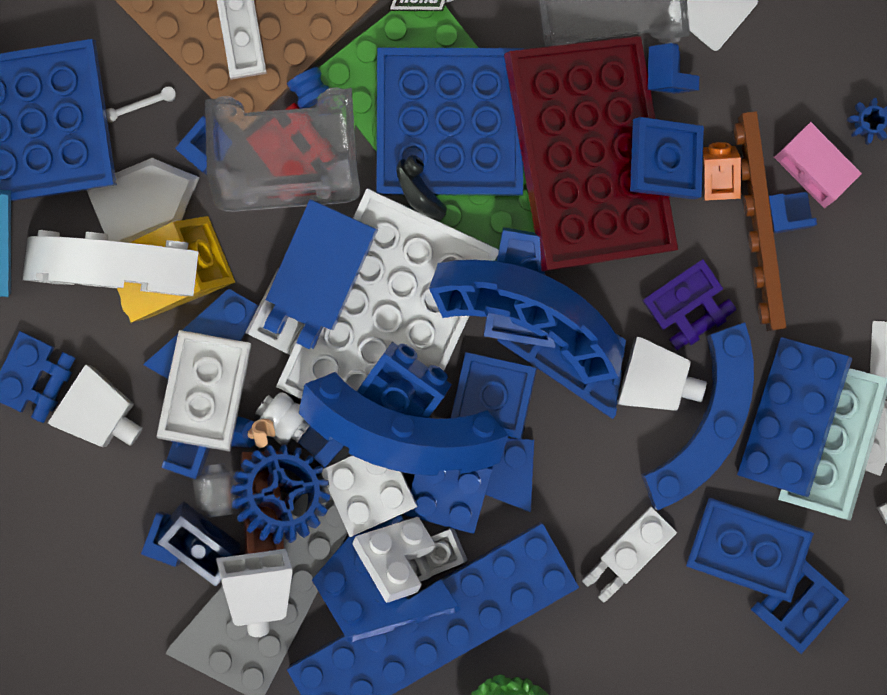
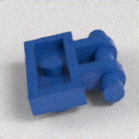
(22, 371)

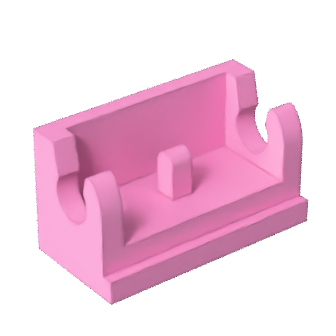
(817, 165)

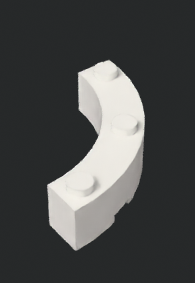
(110, 263)

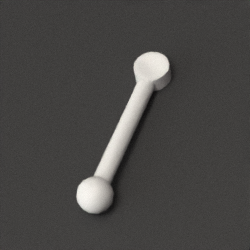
(167, 94)

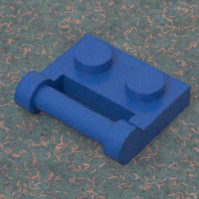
(808, 613)

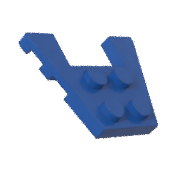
(358, 602)

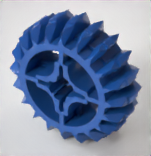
(265, 498)

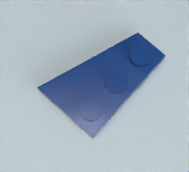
(523, 250)
(224, 318)
(513, 476)

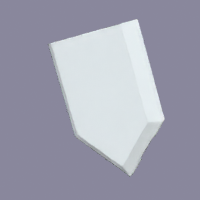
(142, 200)

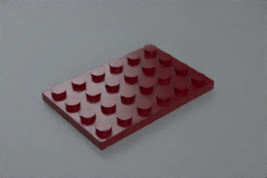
(576, 151)

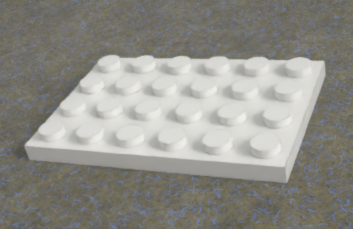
(389, 298)

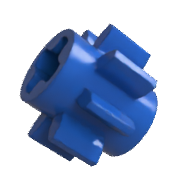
(863, 128)

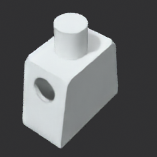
(657, 378)
(95, 410)
(256, 588)

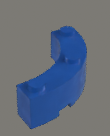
(534, 304)
(720, 424)
(399, 439)

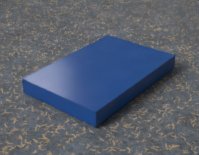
(750, 549)

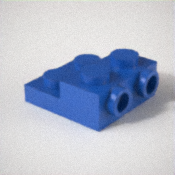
(405, 383)

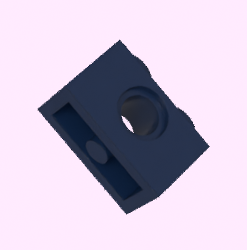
(197, 541)

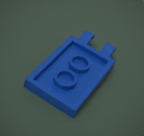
(318, 271)

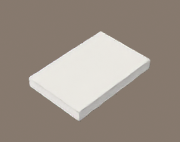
(204, 390)

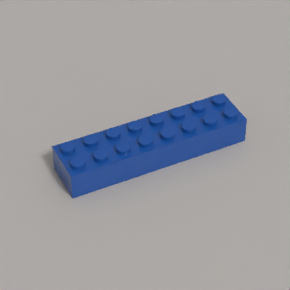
(492, 597)

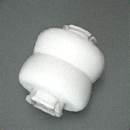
(285, 417)

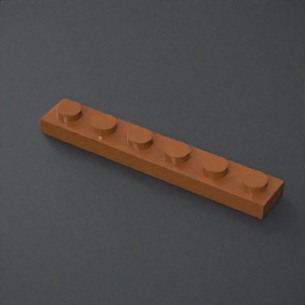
(758, 207)

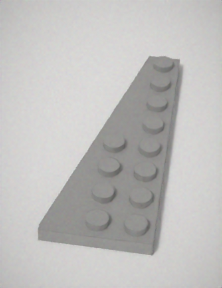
(249, 662)

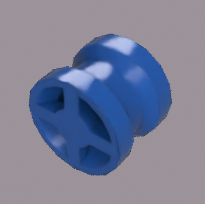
(307, 87)

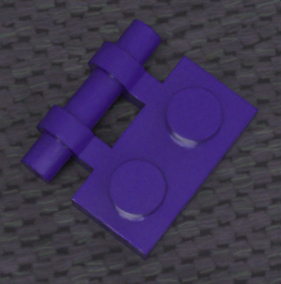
(683, 295)

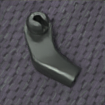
(416, 191)

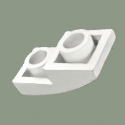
(446, 554)

